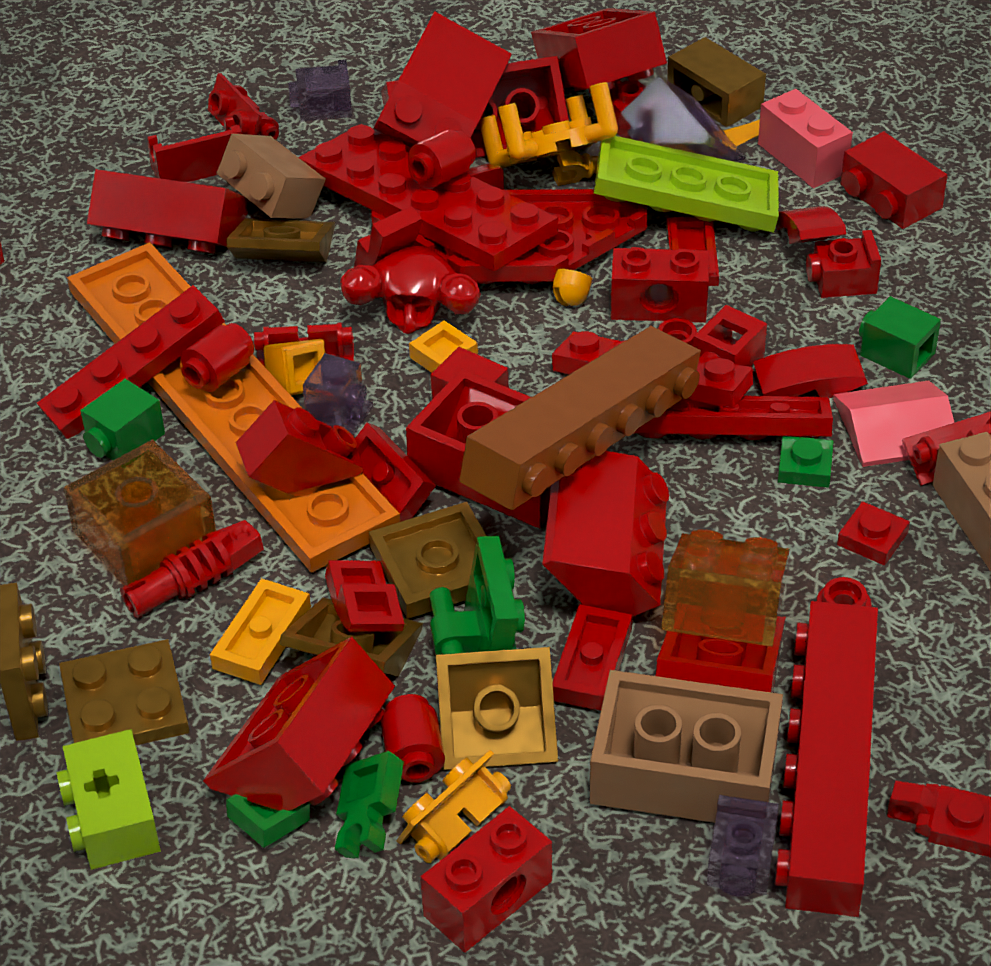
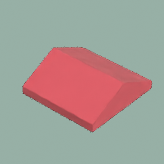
(885, 415)

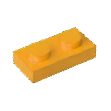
(253, 637)

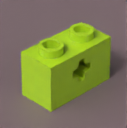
(110, 800)

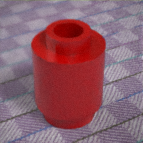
(441, 158)
(217, 357)
(414, 736)

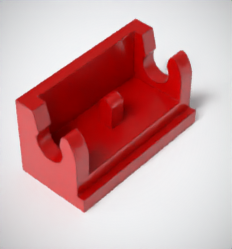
(191, 158)

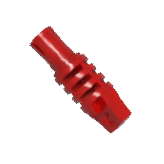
(193, 566)

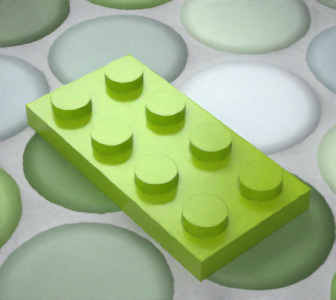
(687, 183)

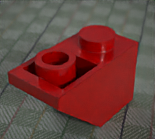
(296, 450)

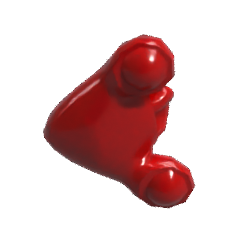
(411, 286)

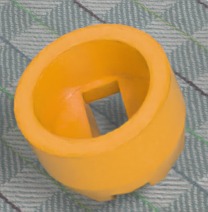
(571, 287)

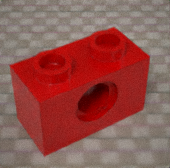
(659, 284)
(486, 878)

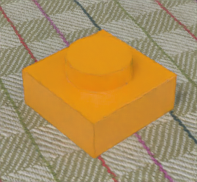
(438, 344)

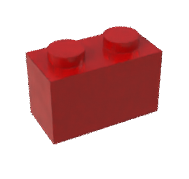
(893, 180)

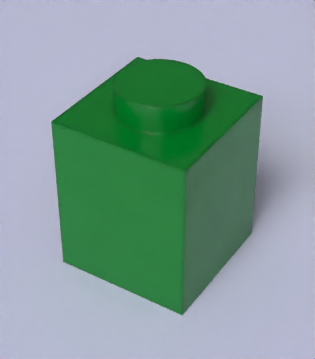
(899, 337)
(121, 420)

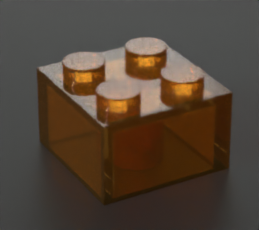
(138, 511)
(725, 587)

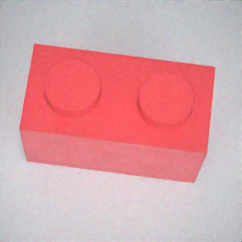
(803, 137)

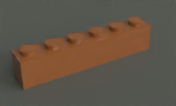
(579, 417)

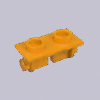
(437, 822)

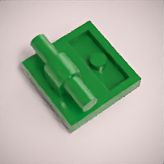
(490, 610)

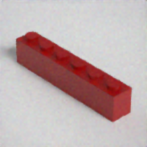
(832, 760)

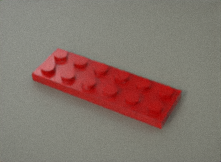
(457, 214)

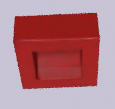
(873, 533)

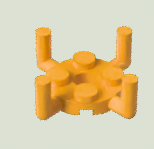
(555, 137)

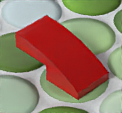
(811, 224)
(388, 236)
(824, 367)
(363, 597)

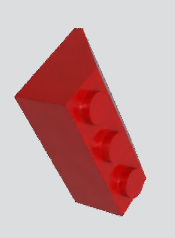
(165, 210)
(440, 433)
(609, 533)
(304, 730)

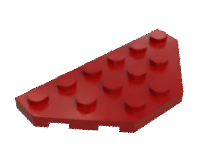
(586, 230)

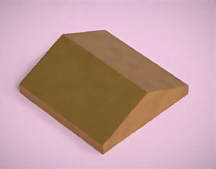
(281, 240)
(322, 629)
(497, 705)

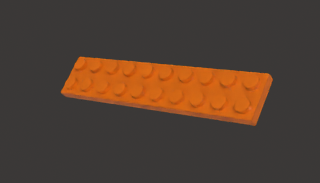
(313, 522)

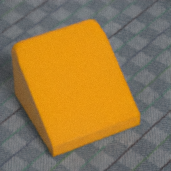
(293, 362)

